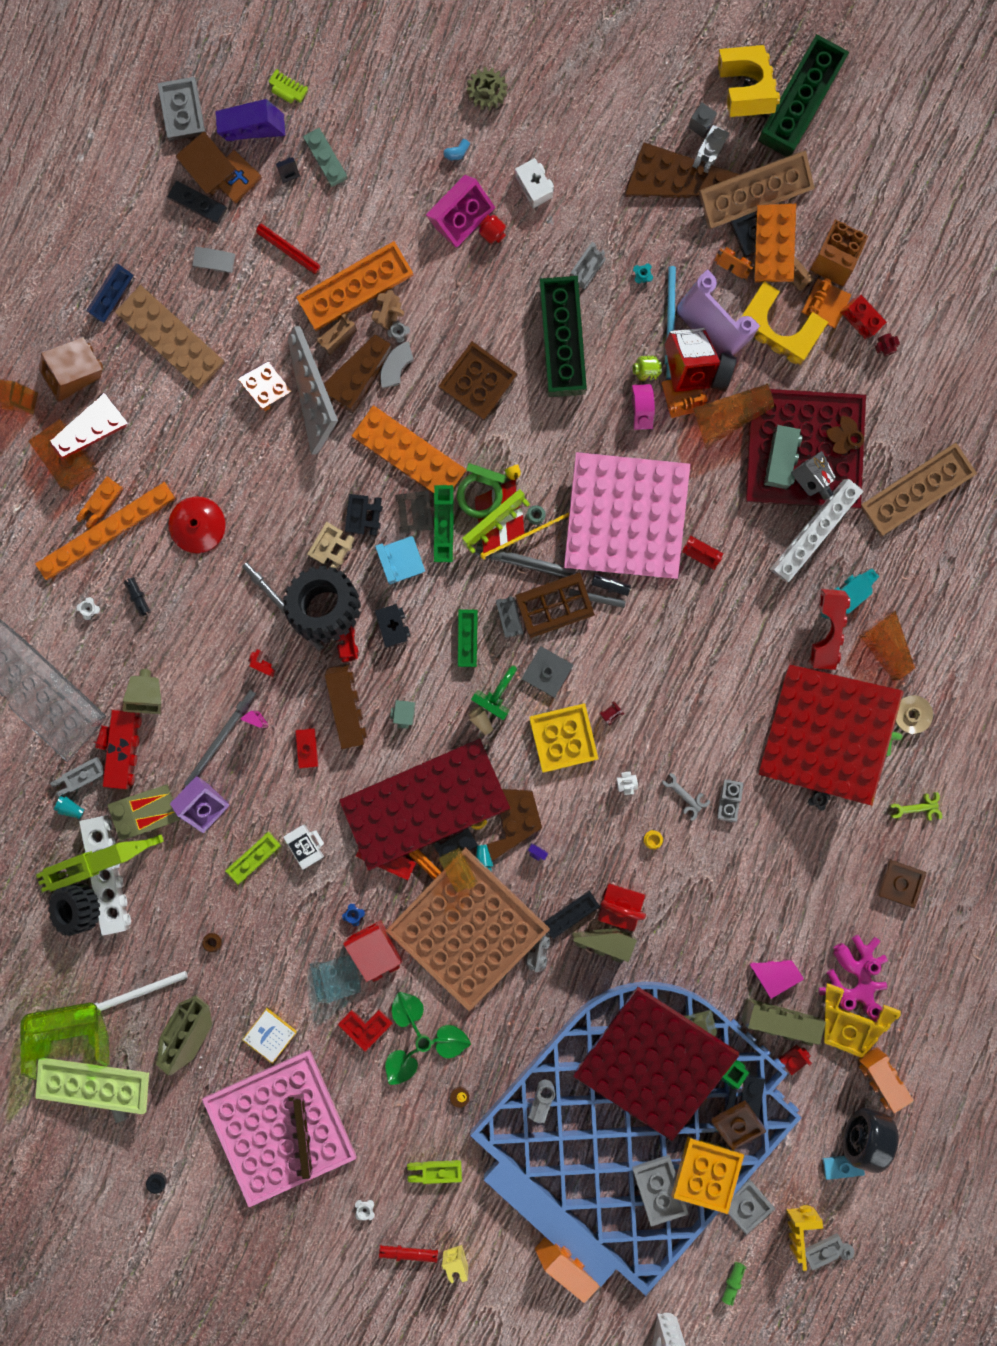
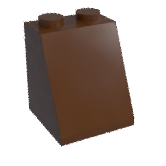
(206, 164)

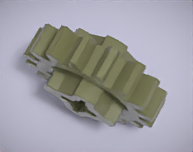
(485, 91)

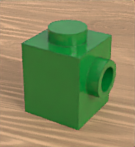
(735, 1075)

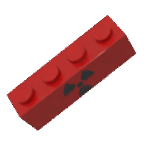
(121, 749)

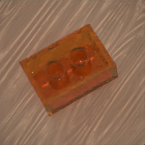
(68, 471)

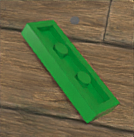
(467, 637)

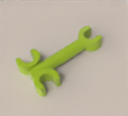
(930, 806)

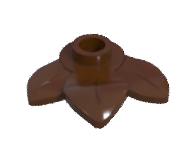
(842, 436)

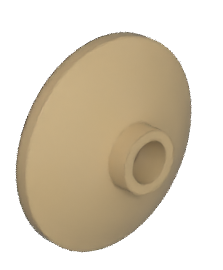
(922, 714)

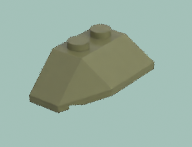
(183, 1034)

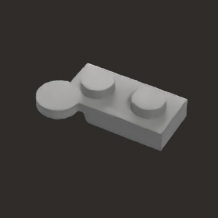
(828, 1251)

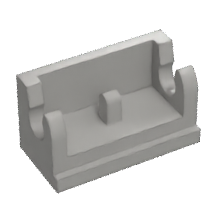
(588, 265)

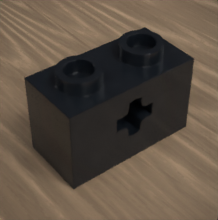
(391, 637)

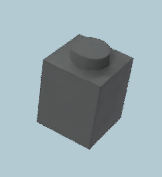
(702, 120)

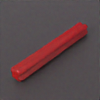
(288, 249)

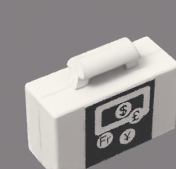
(304, 846)

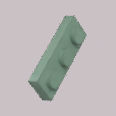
(325, 157)

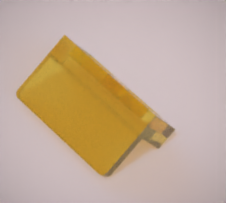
(458, 870)

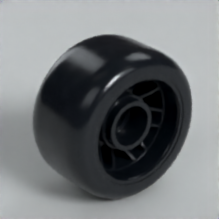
(870, 1140)

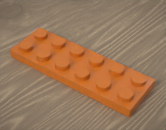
(354, 286)
(407, 451)

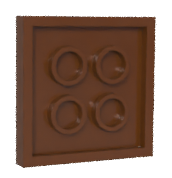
(478, 380)

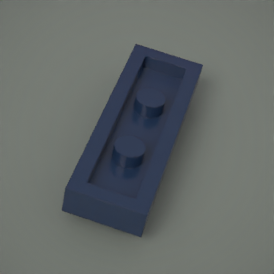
(109, 293)

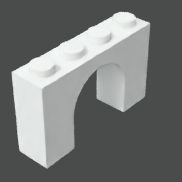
(667, 1331)

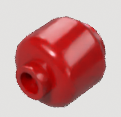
(492, 229)

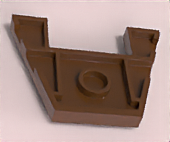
(517, 822)

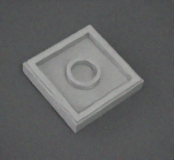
(749, 1207)

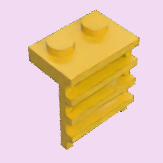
(802, 1219)

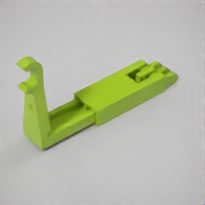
(91, 863)

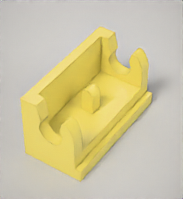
(455, 1261)

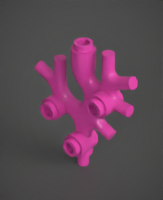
(862, 969)

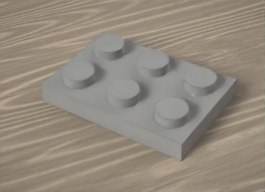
(181, 108)
(656, 1185)

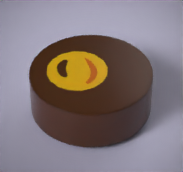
(459, 1097)

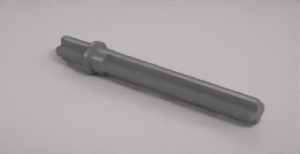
(527, 562)

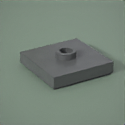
(547, 671)

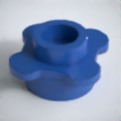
(348, 915)

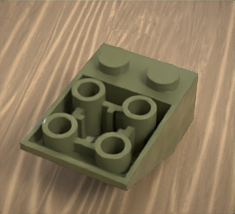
(609, 941)

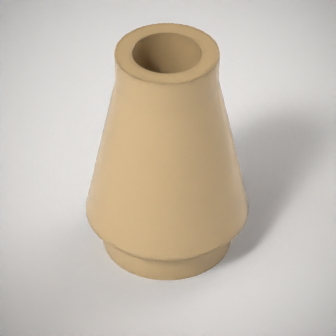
(480, 719)

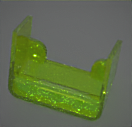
(61, 1023)

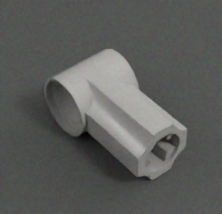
(542, 1102)

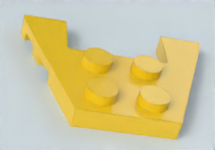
(851, 1031)

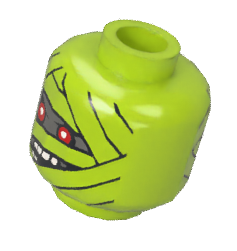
(647, 368)

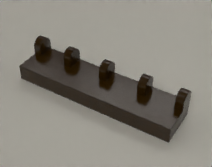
(302, 1136)

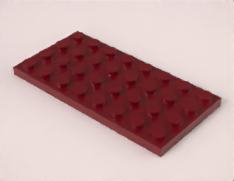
(424, 804)

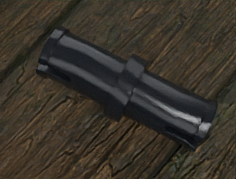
(611, 585)
(137, 596)

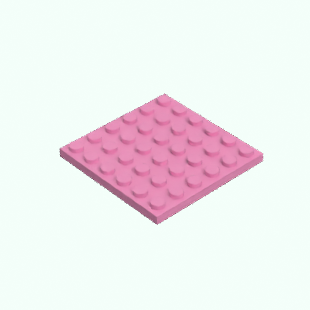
(626, 515)
(258, 1130)

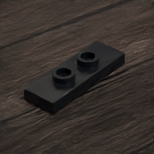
(197, 202)
(571, 914)

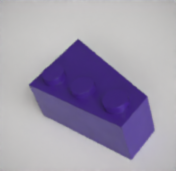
(250, 121)

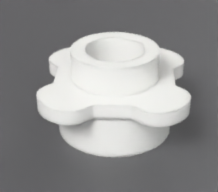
(82, 607)
(360, 1214)

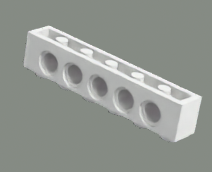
(816, 530)
(100, 885)

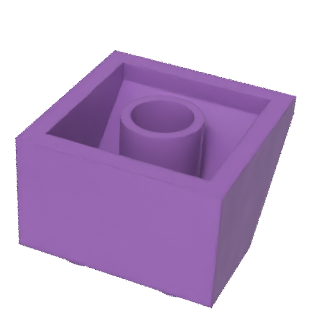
(199, 804)

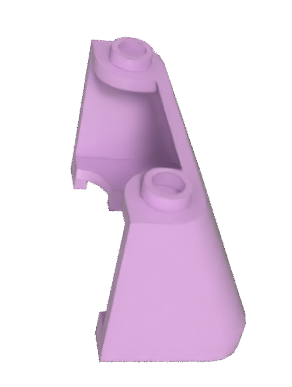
(701, 310)

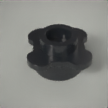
(820, 804)

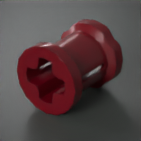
(611, 713)

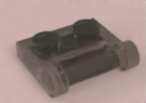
(420, 512)

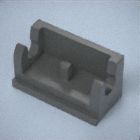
(509, 617)

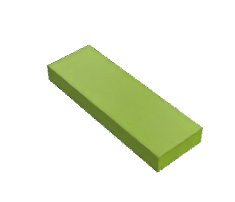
(253, 858)

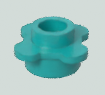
(639, 278)

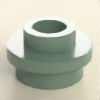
(540, 510)

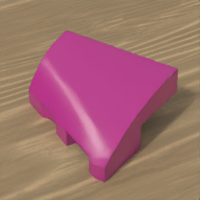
(776, 976)

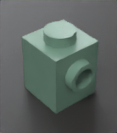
(403, 713)

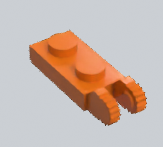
(100, 501)

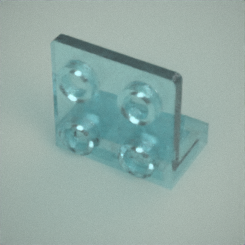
(335, 979)

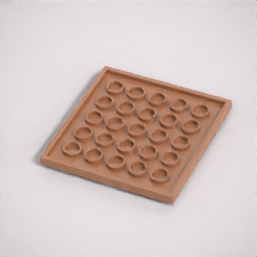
(468, 935)

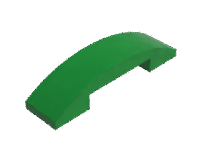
(443, 523)

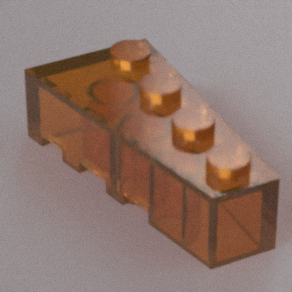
(731, 413)

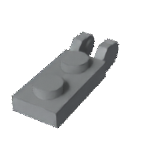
(711, 147)
(79, 776)

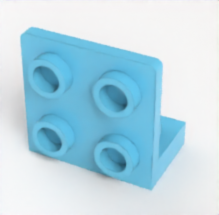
(400, 560)

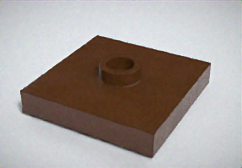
(901, 883)
(738, 1125)

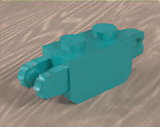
(857, 588)

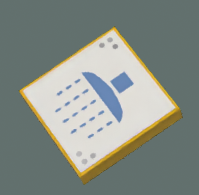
(269, 1035)

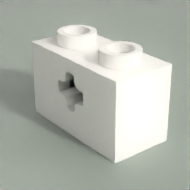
(534, 192)

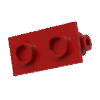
(702, 552)
(348, 650)

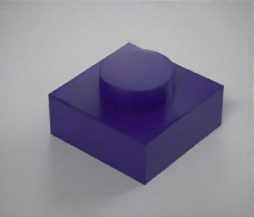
(537, 852)

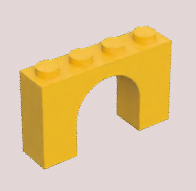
(753, 63)
(793, 347)

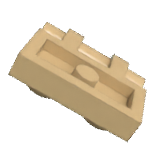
(325, 544)

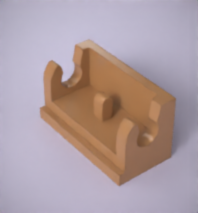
(337, 334)

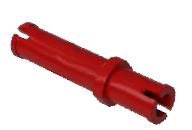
(403, 1253)

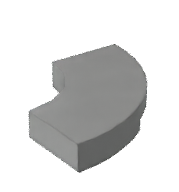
(394, 364)

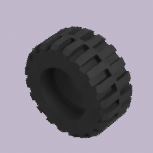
(310, 585)

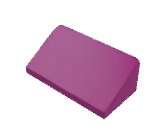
(255, 718)

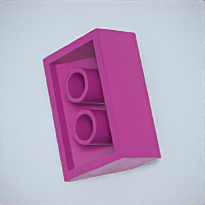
(460, 210)

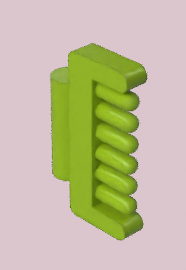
(284, 91)

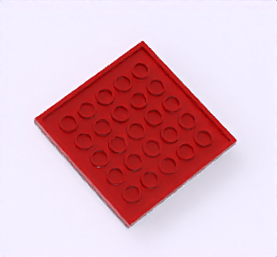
(831, 734)

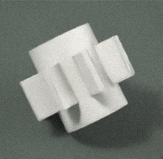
(627, 783)

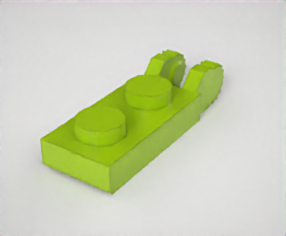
(436, 1172)

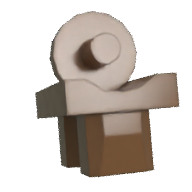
(390, 310)

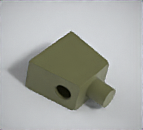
(143, 694)

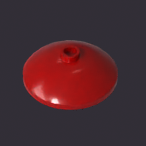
(209, 527)

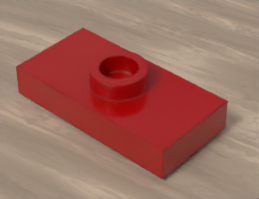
(307, 748)

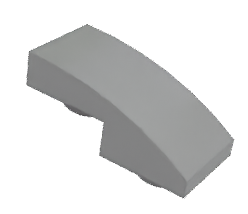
(213, 259)
(729, 801)

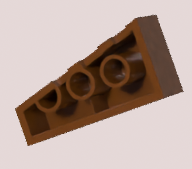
(356, 376)
(344, 705)

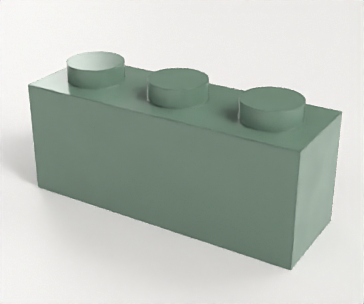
(783, 457)

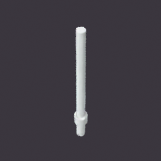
(142, 991)

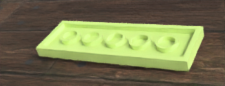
(92, 1085)

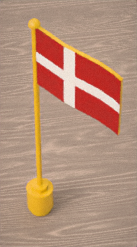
(512, 527)

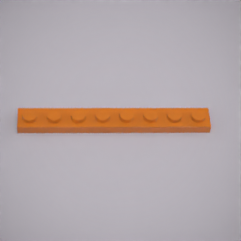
(105, 531)

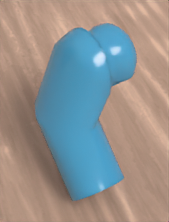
(457, 153)

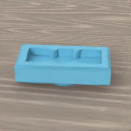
(839, 1167)

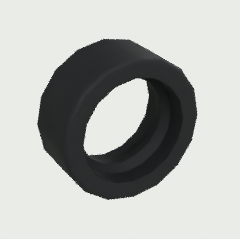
(724, 372)

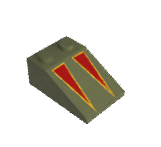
(143, 812)

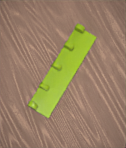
(494, 519)

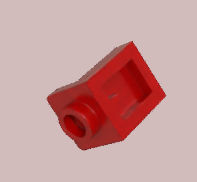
(264, 666)
(795, 1059)

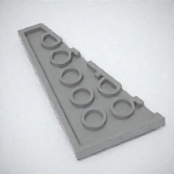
(314, 400)

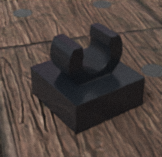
(288, 169)

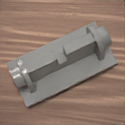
(538, 960)

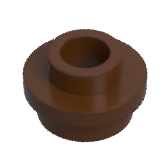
(206, 945)

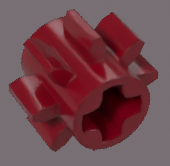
(887, 344)

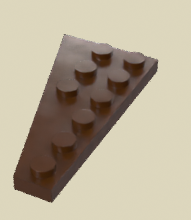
(671, 175)

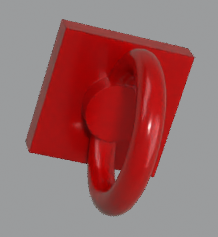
(621, 907)

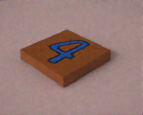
(244, 178)

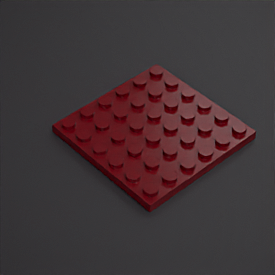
(813, 415)
(655, 1063)

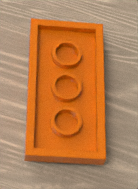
(775, 243)

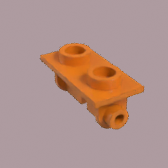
(740, 265)

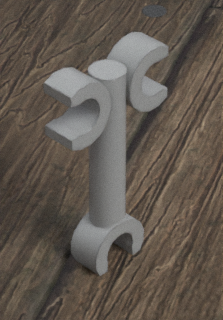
(695, 805)

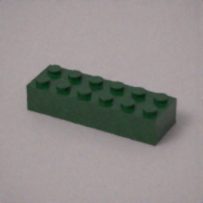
(803, 96)
(562, 336)

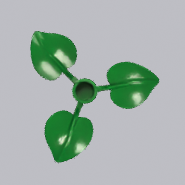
(450, 1040)

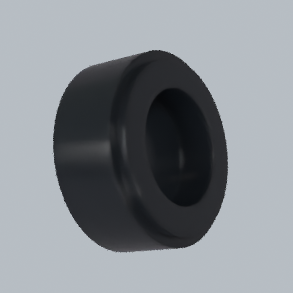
(156, 1182)

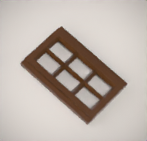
(541, 591)

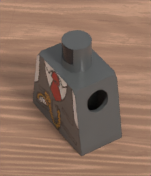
(815, 476)

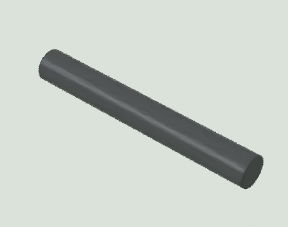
(600, 599)

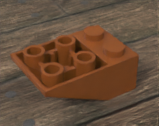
(839, 253)

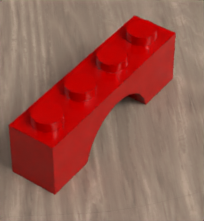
(826, 652)

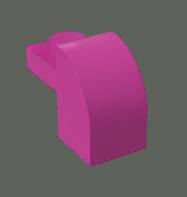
(643, 406)

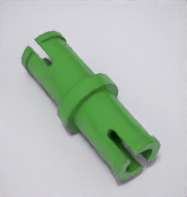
(733, 1283)

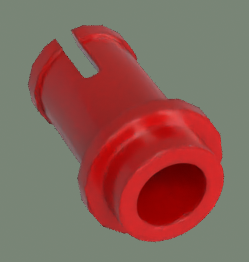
(102, 739)

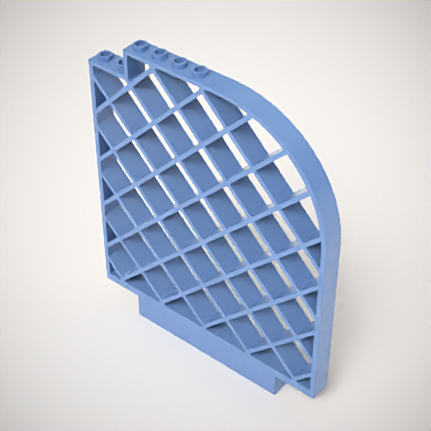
(554, 1216)

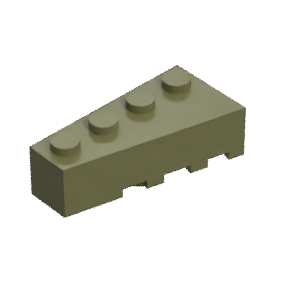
(782, 1022)

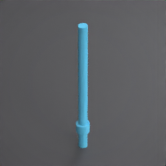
(671, 309)

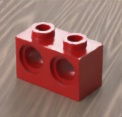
(863, 317)

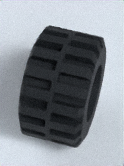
(74, 909)

